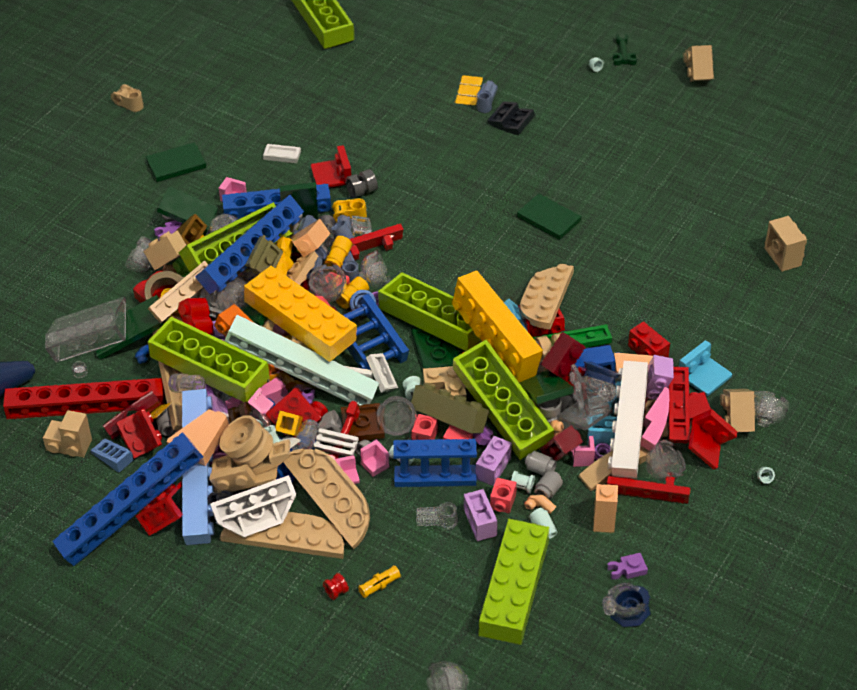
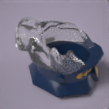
(600, 380)
(627, 604)

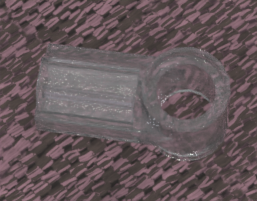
(444, 515)

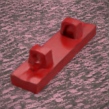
(377, 238)
(679, 406)
(651, 490)

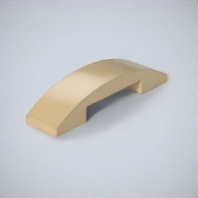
(278, 454)
(598, 471)

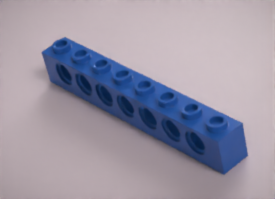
(236, 255)
(127, 499)

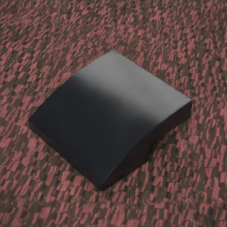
(511, 117)

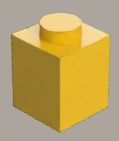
(288, 423)

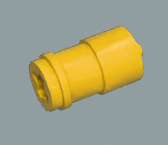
(338, 251)
(355, 285)

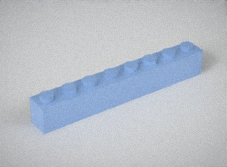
(195, 481)

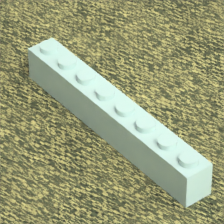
(301, 362)

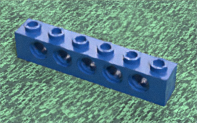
(248, 202)

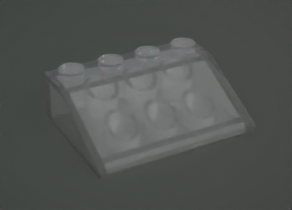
(87, 330)

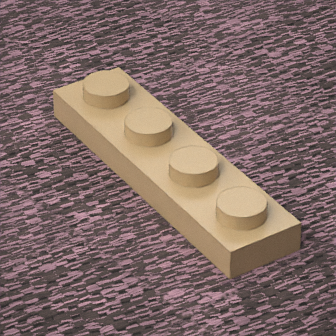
(184, 289)

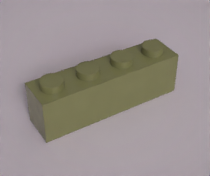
(450, 408)

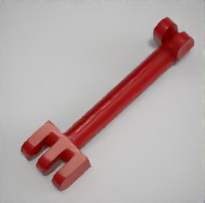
(352, 415)

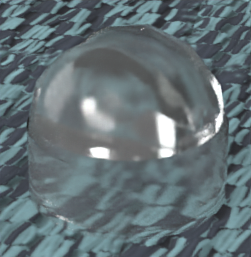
(79, 369)

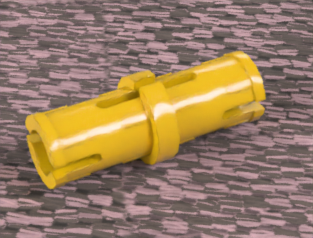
(368, 588)

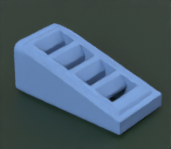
(117, 464)

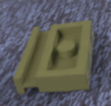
(263, 255)

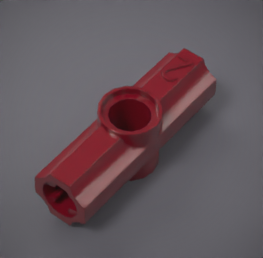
(148, 402)

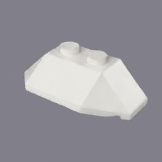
(255, 508)

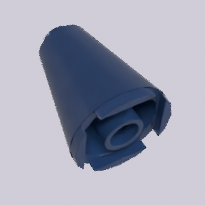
(15, 374)

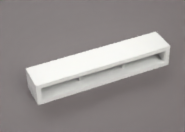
(629, 419)

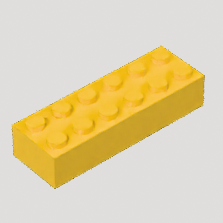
(300, 313)
(496, 324)

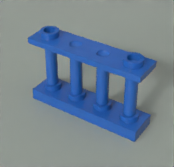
(385, 329)
(437, 474)

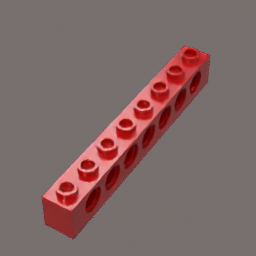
(82, 398)

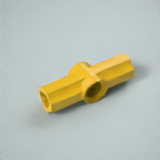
(285, 262)

